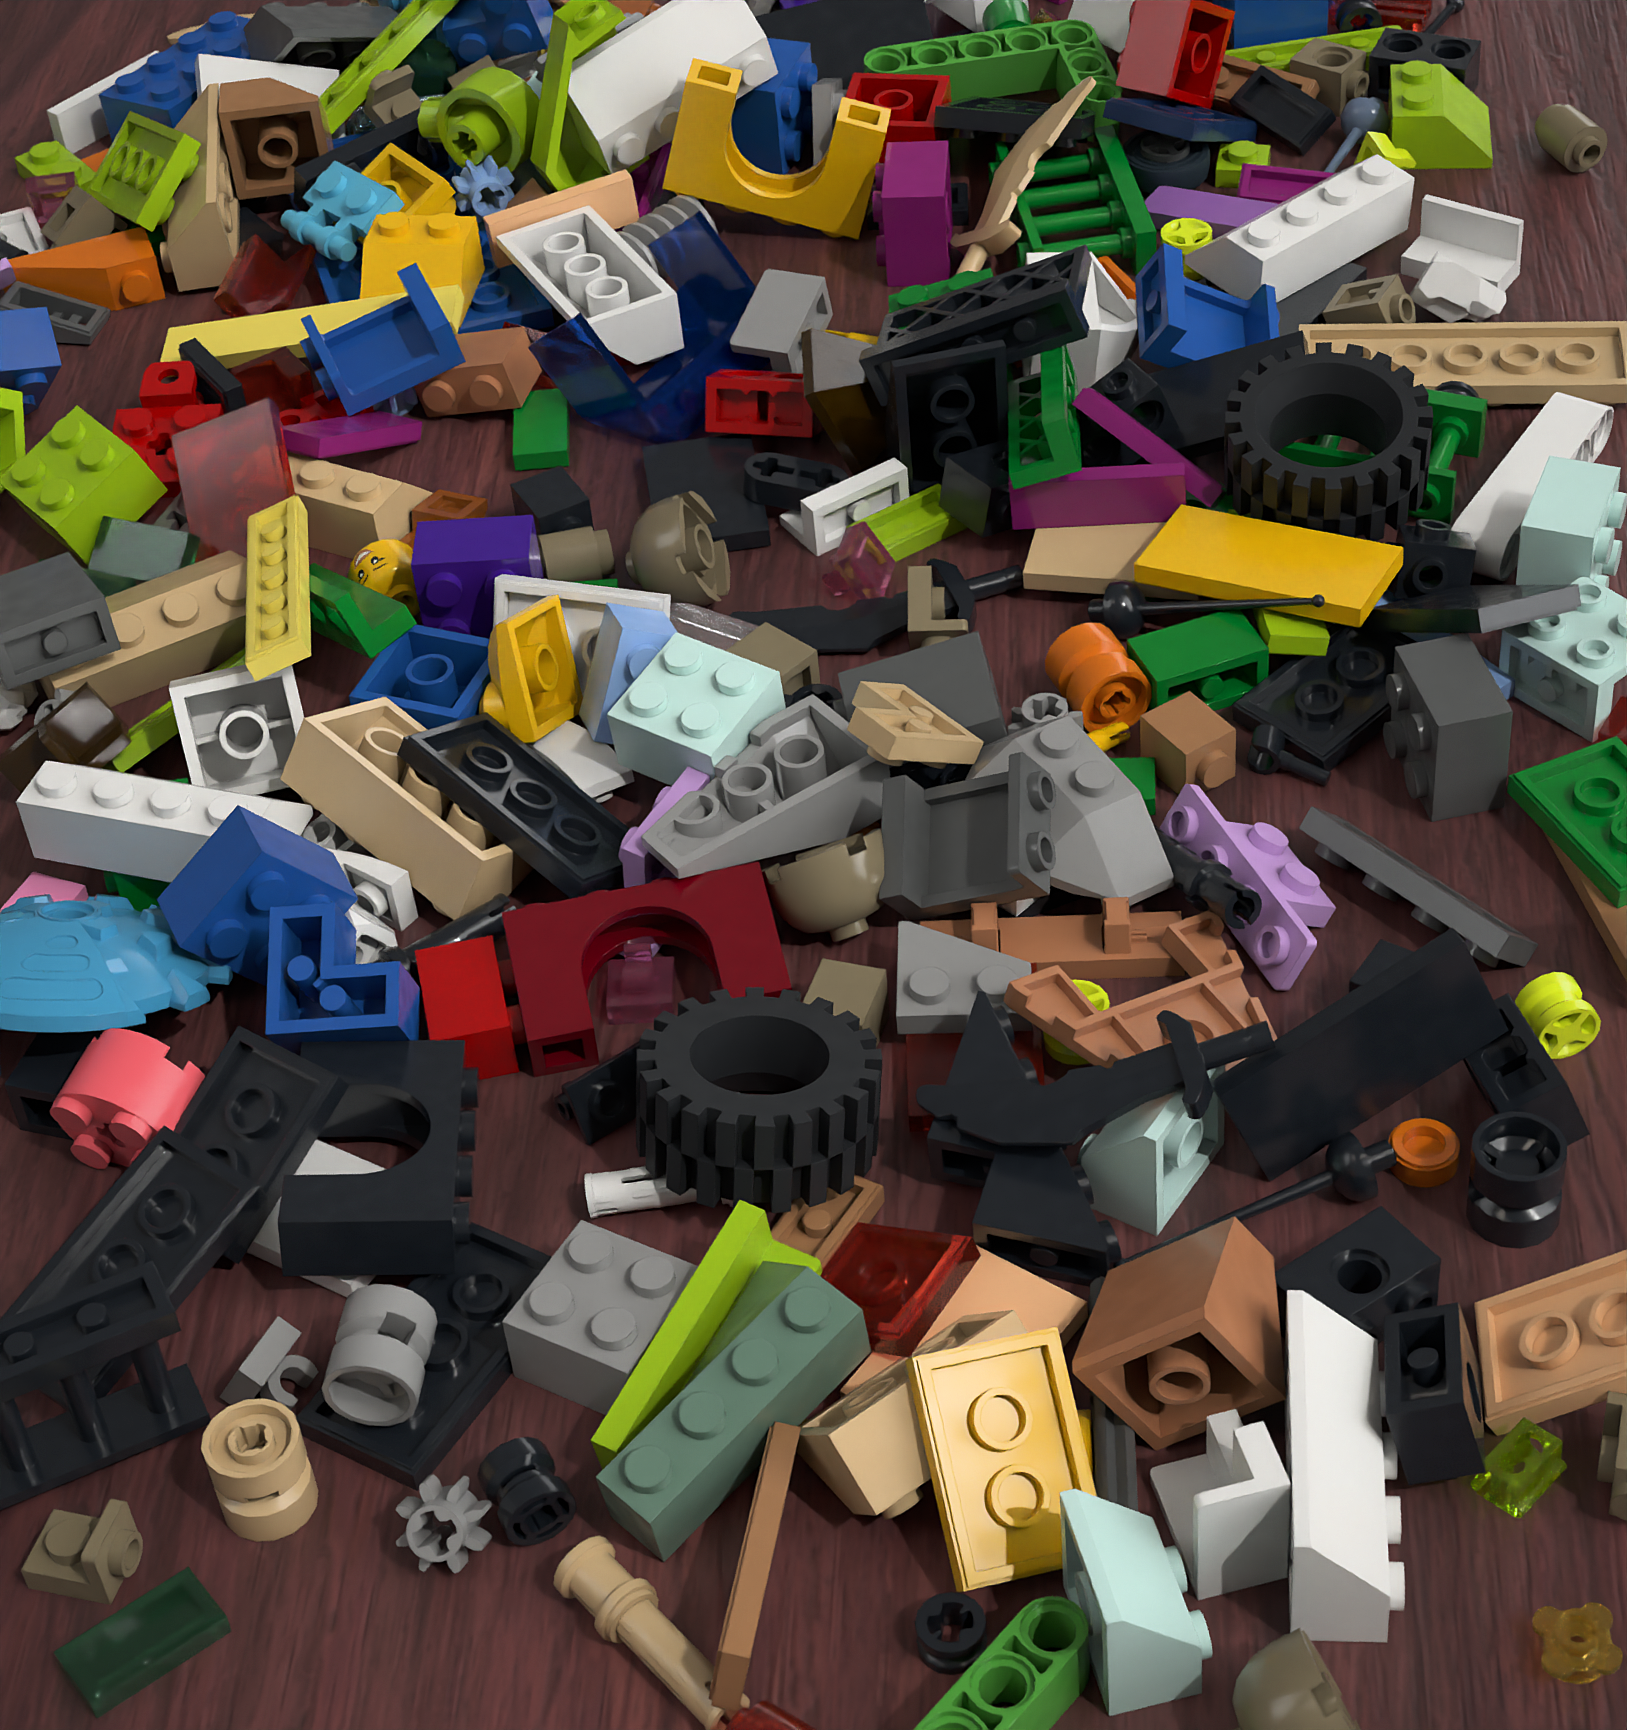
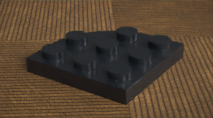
(1009, 118)

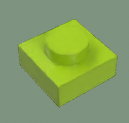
(1231, 159)

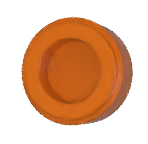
(1424, 1152)

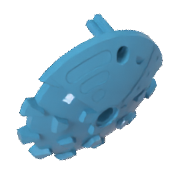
(94, 965)

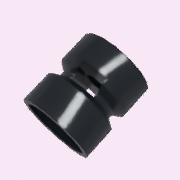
(1516, 1179)

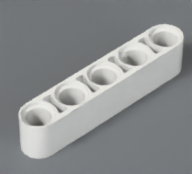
(1494, 517)

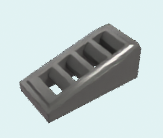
(63, 312)

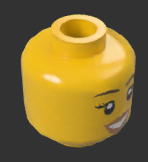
(388, 570)

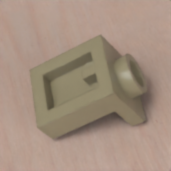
(391, 96)
(1371, 303)
(927, 611)
(85, 1554)

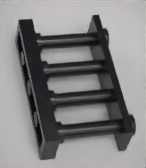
(59, 1345)

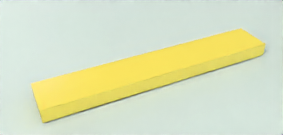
(249, 337)
(277, 588)

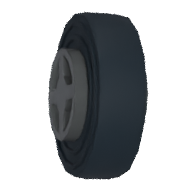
(1166, 161)

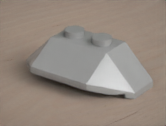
(1099, 816)

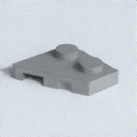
(825, 107)

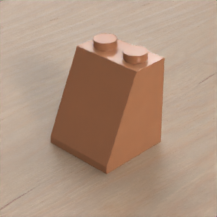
(1186, 1335)

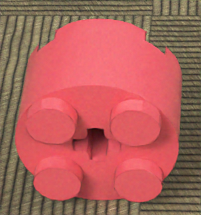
(122, 1097)

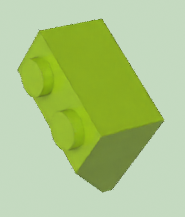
(1437, 118)

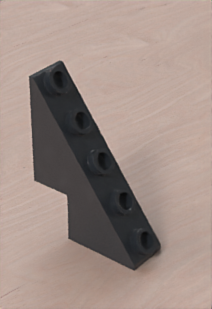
(1031, 1198)

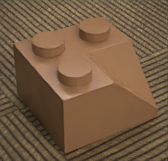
(270, 133)

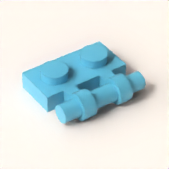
(343, 198)

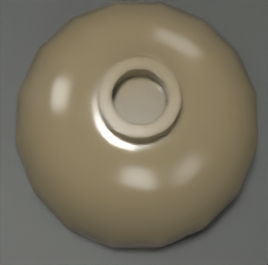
(676, 552)
(830, 886)
(1289, 1689)

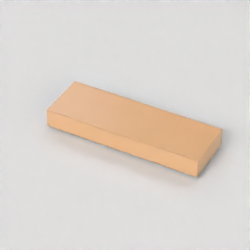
(609, 196)

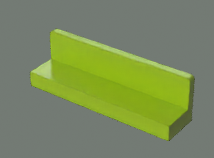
(693, 1325)

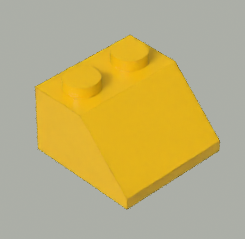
(440, 244)

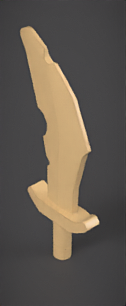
(994, 229)

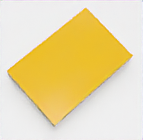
(1000, 1452)

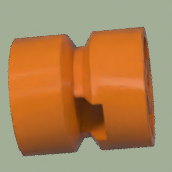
(1097, 676)

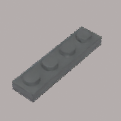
(1435, 902)

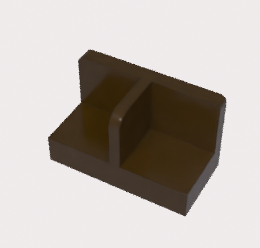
(75, 732)

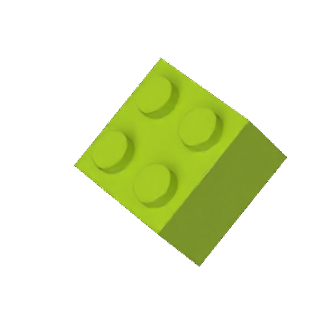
(80, 477)

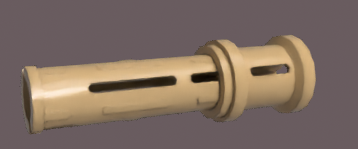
(629, 1613)

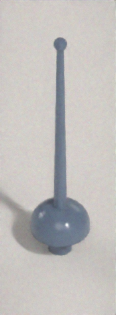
(1356, 119)

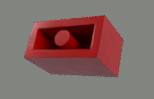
(466, 1001)

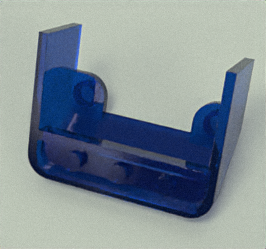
(671, 396)

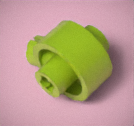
(483, 117)

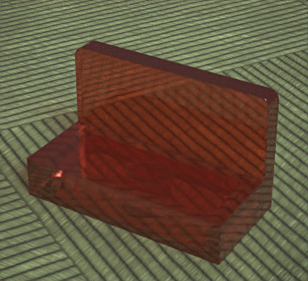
(261, 280)

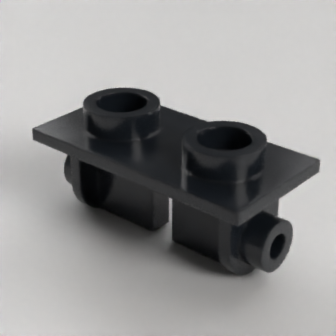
(603, 1096)

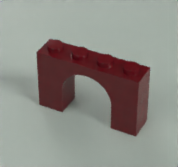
(564, 943)

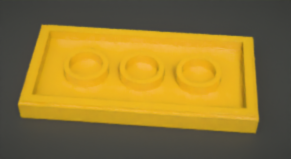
(1262, 559)

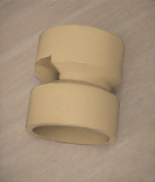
(260, 1469)

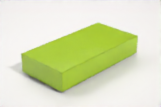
(913, 523)

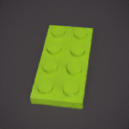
(144, 170)

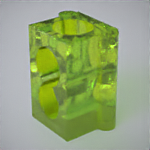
(1520, 1490)

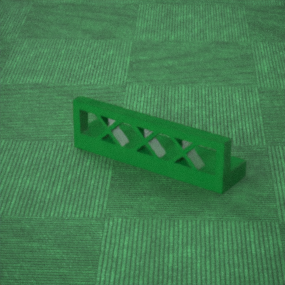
(1058, 424)
(355, 613)

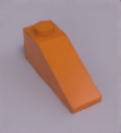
(104, 270)

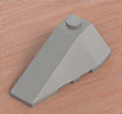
(786, 792)

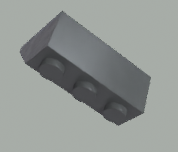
(315, 33)

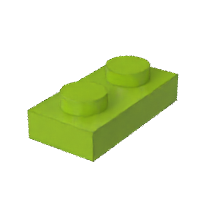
(50, 159)

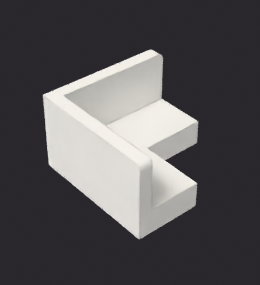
(1228, 1508)

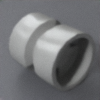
(380, 1355)

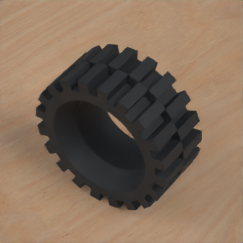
(1328, 397)
(750, 1144)

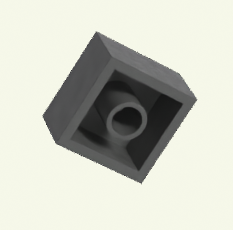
(1448, 727)

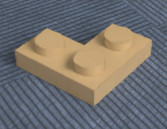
(908, 728)

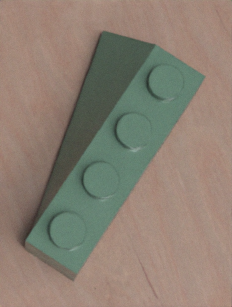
(768, 1364)

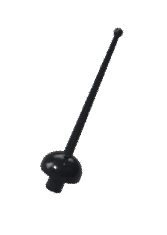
(1126, 608)
(1348, 1169)

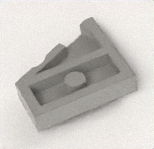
(942, 978)

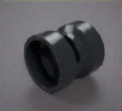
(529, 1496)

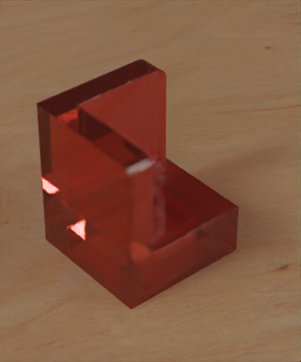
(275, 376)

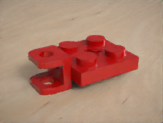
(163, 413)

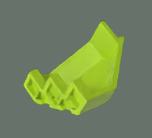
(556, 143)

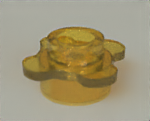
(1573, 1660)

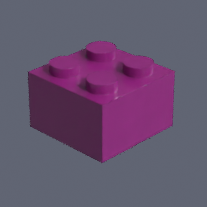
(914, 213)

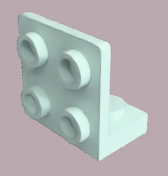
(1571, 659)

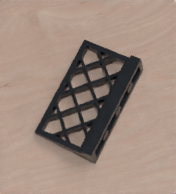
(1025, 307)

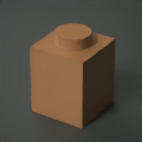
(1188, 743)

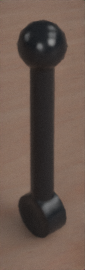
(1452, 6)

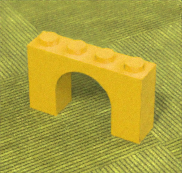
(711, 168)

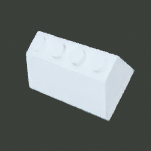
(633, 84)
(1310, 232)
(595, 273)
(133, 820)
(1337, 1476)

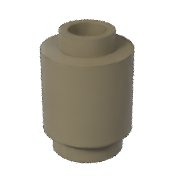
(1570, 137)
(576, 554)

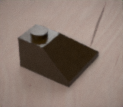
(843, 397)

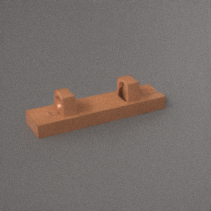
(1075, 941)

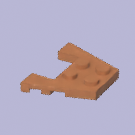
(1210, 1000)

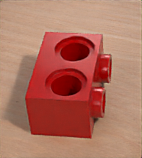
(759, 404)

